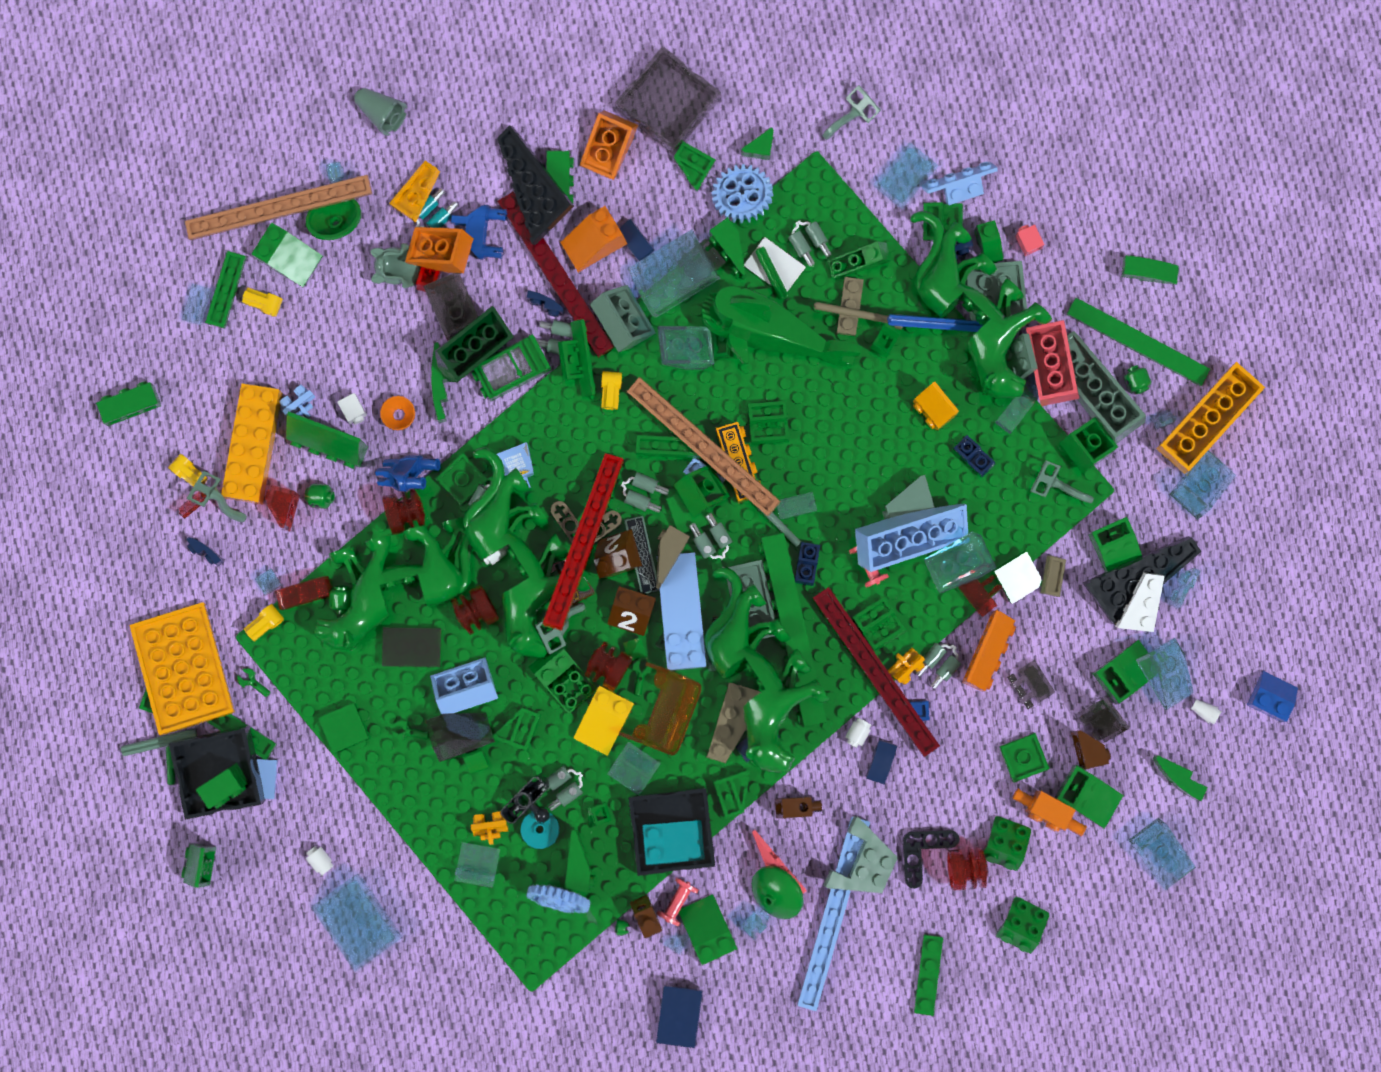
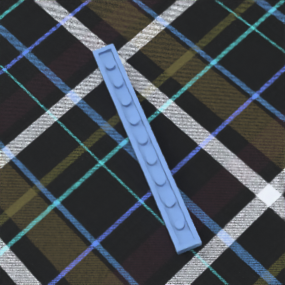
(829, 927)

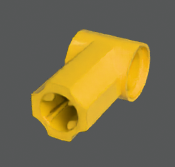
(267, 303)
(611, 384)
(184, 469)
(267, 619)

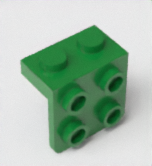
(1007, 843)
(1023, 925)

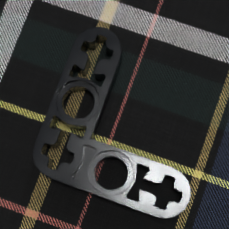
(916, 850)

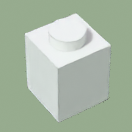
(352, 409)

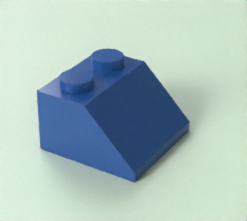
(1273, 697)

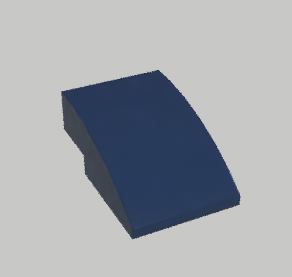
(679, 1016)

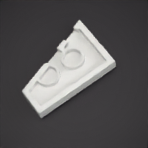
(1143, 607)

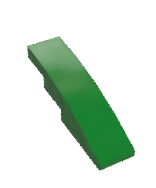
(438, 388)

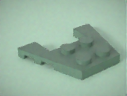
(871, 865)

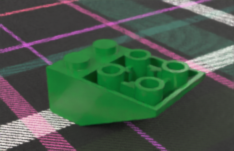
(1115, 544)
(1122, 673)
(563, 678)
(1089, 796)

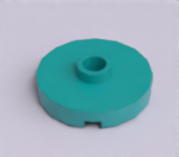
(536, 839)

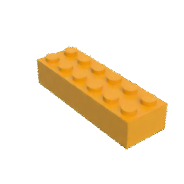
(1210, 418)
(251, 444)

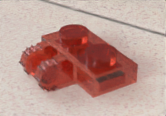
(978, 596)

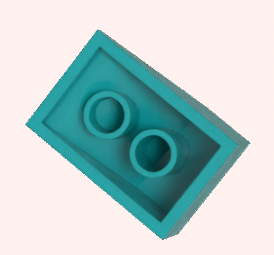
(673, 842)

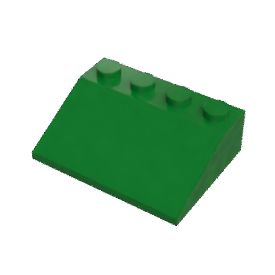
(325, 440)

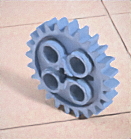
(738, 179)
(558, 899)

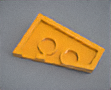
(415, 192)

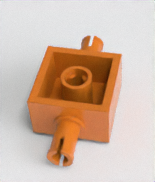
(1050, 810)

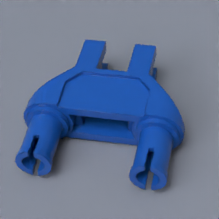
(476, 227)
(404, 472)

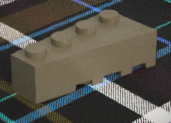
(730, 722)

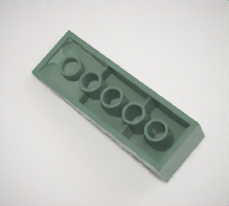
(1102, 394)

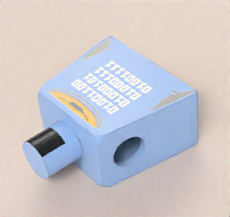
(518, 458)

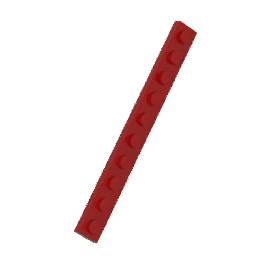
(583, 542)

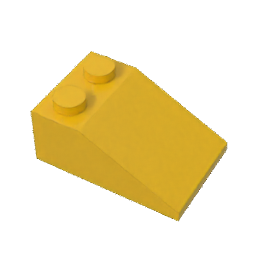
(603, 720)

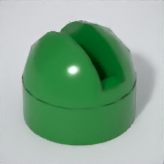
(620, 927)

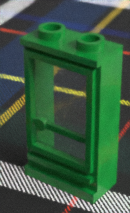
(511, 368)

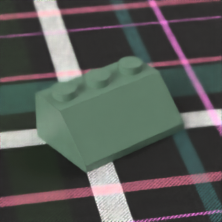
(622, 318)

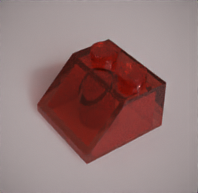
(282, 505)

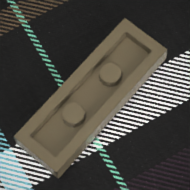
(850, 299)

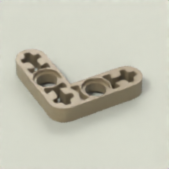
(566, 511)

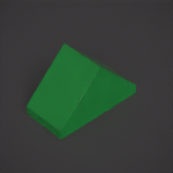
(760, 147)

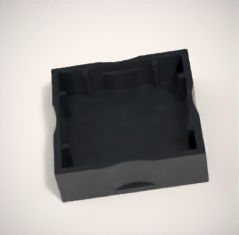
(206, 756)
(669, 808)

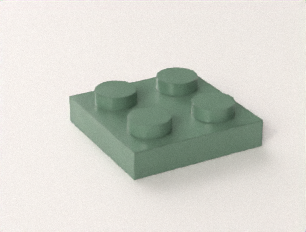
(1021, 357)

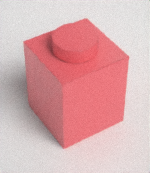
(1029, 239)

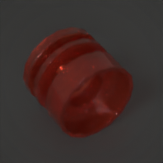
(403, 511)
(475, 609)
(608, 666)
(967, 868)

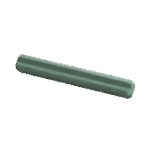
(155, 743)

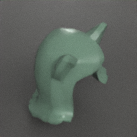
(392, 268)

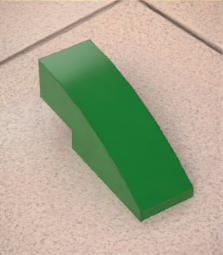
(1149, 270)
(1180, 778)

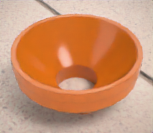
(390, 406)

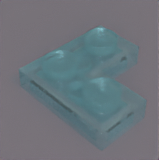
(1187, 581)

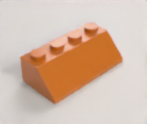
(989, 650)

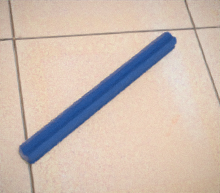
(933, 323)

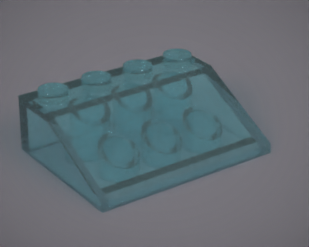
(673, 273)
(357, 922)

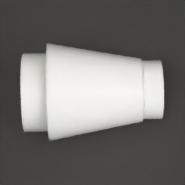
(1206, 711)

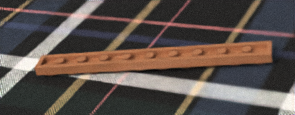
(278, 207)
(704, 446)

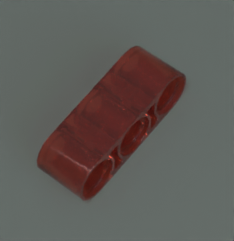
(303, 593)

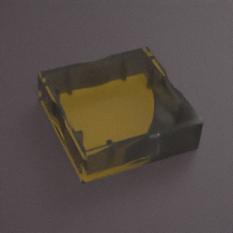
(668, 100)

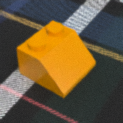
(935, 406)

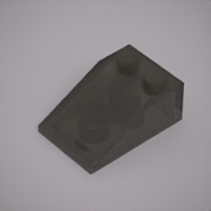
(451, 304)
(1102, 719)
(458, 733)

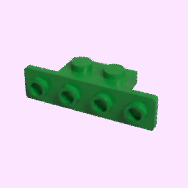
(576, 358)

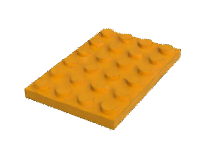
(182, 668)

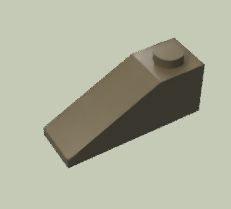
(669, 549)

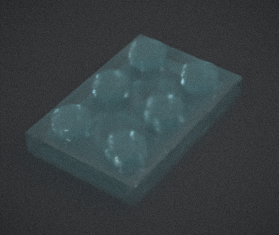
(905, 175)

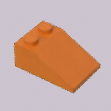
(608, 144)
(593, 239)
(440, 249)

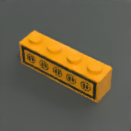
(733, 444)

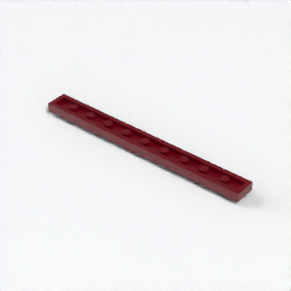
(557, 278)
(876, 672)

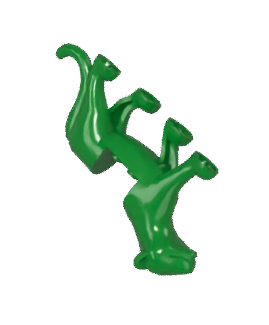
(943, 287)
(489, 528)
(441, 578)
(733, 648)

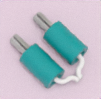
(441, 216)

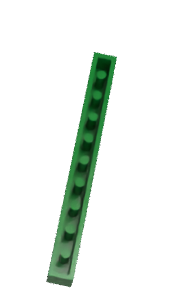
(790, 615)

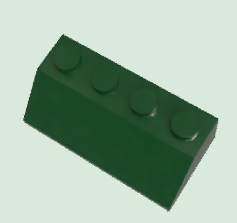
(472, 345)

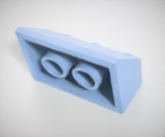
(464, 687)

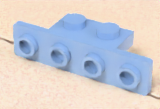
(961, 185)

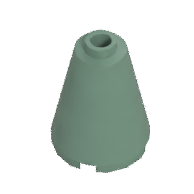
(381, 110)

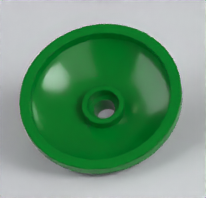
(334, 220)
(777, 892)

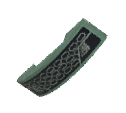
(646, 573)

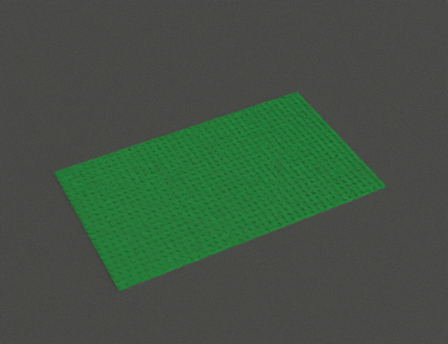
(843, 449)

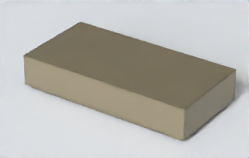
(1053, 576)

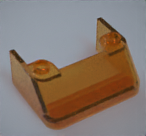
(670, 713)

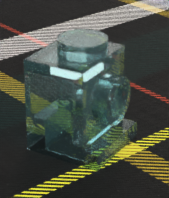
(756, 923)

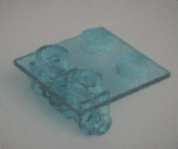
(477, 865)

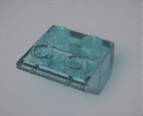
(633, 768)

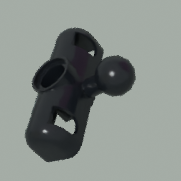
(533, 791)

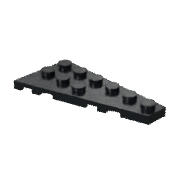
(535, 189)
(1115, 587)

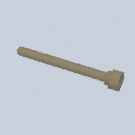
(853, 312)

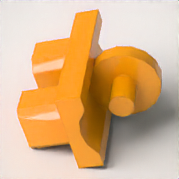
(906, 665)
(489, 830)

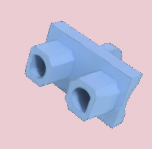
(305, 397)

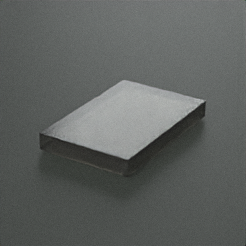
(411, 647)

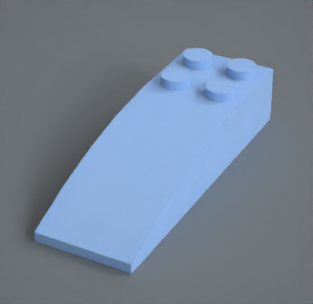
(909, 535)
(682, 616)

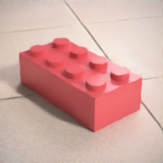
(1053, 358)

